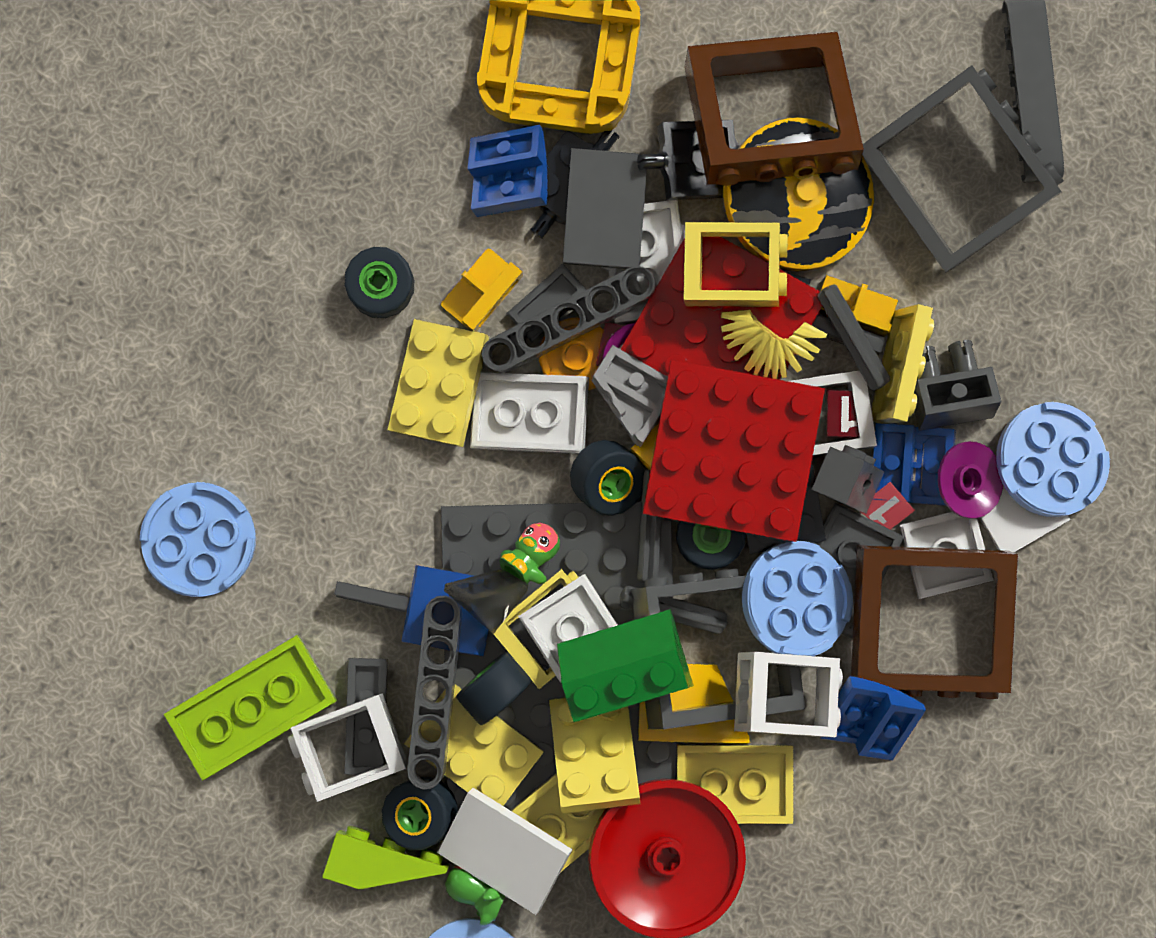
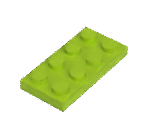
(250, 707)

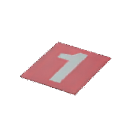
(888, 512)

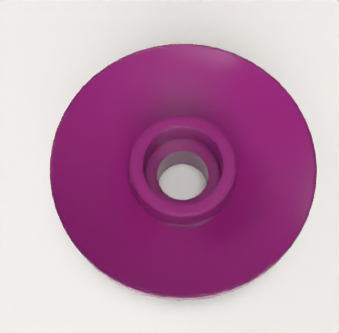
(982, 481)

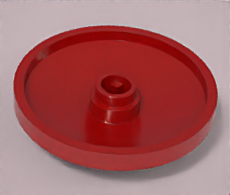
(669, 860)

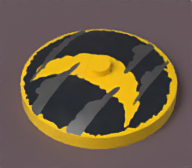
(819, 213)

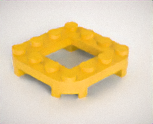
(554, 106)

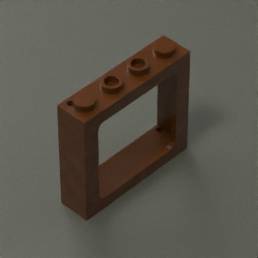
(767, 163)
(866, 619)

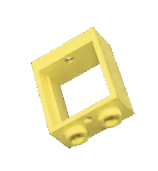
(693, 264)
(514, 644)

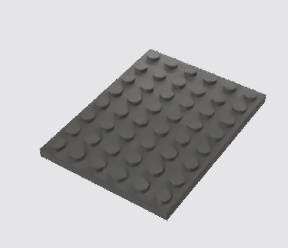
(589, 545)

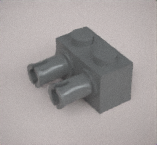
(955, 397)

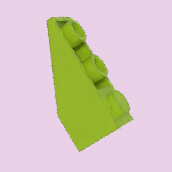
(363, 864)

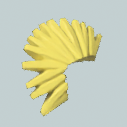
(767, 346)

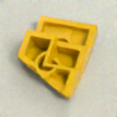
(707, 690)

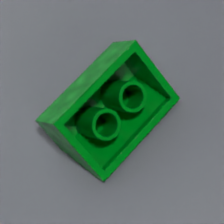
(623, 666)

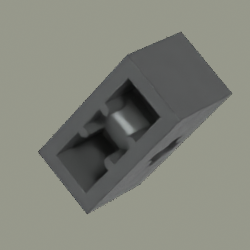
(849, 478)

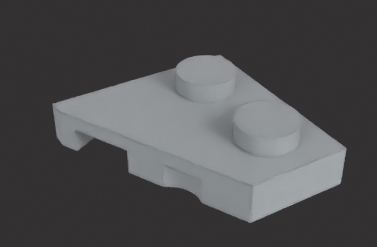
(631, 391)

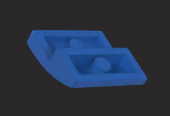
(508, 171)
(896, 458)
(427, 585)
(876, 717)

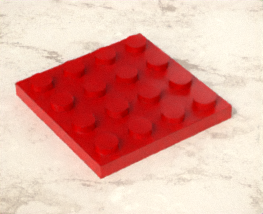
(694, 333)
(733, 450)

